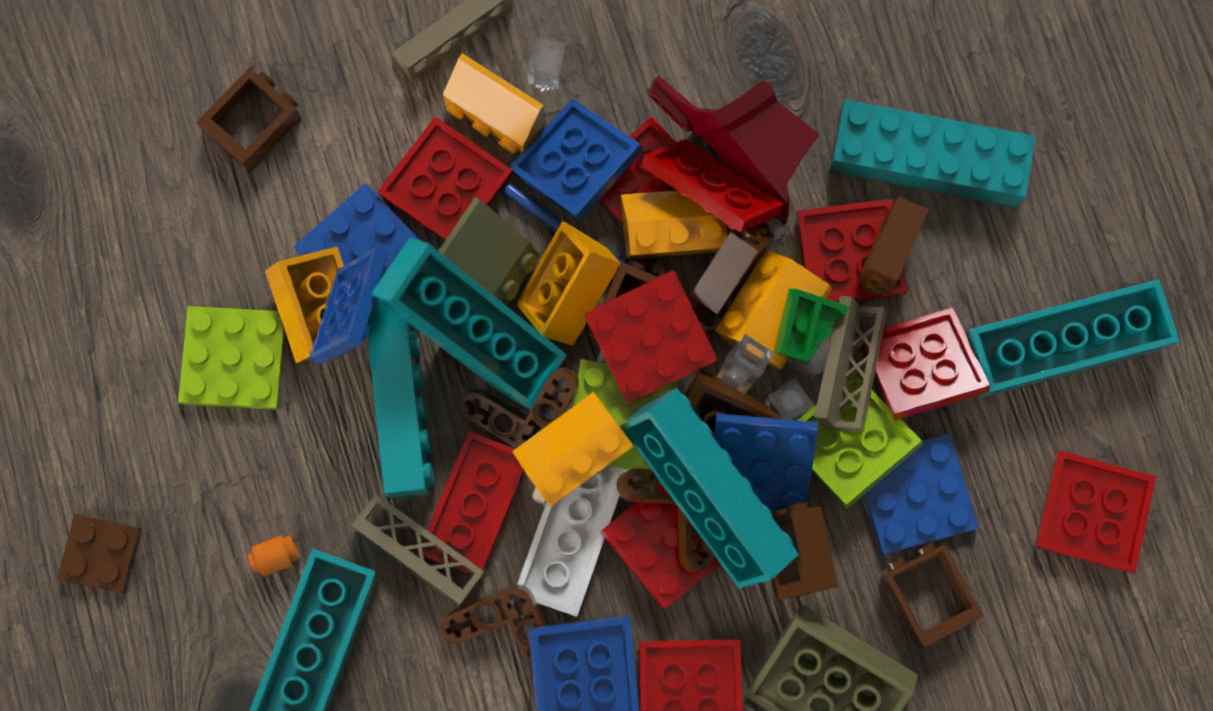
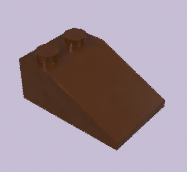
(714, 396)

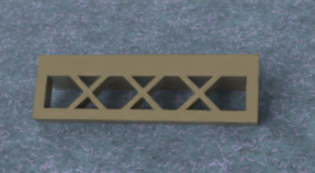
(448, 34)
(839, 371)
(411, 562)

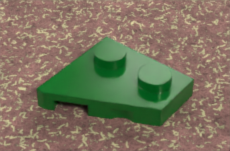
(806, 324)

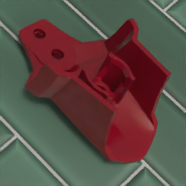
(749, 134)

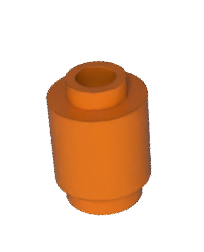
(274, 555)

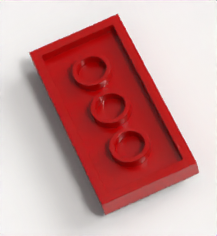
(712, 185)
(475, 501)

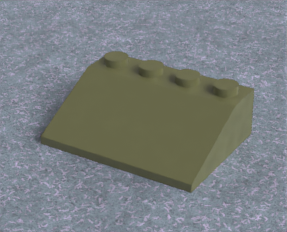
(490, 251)
(828, 670)

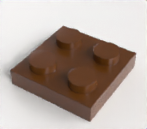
(99, 553)

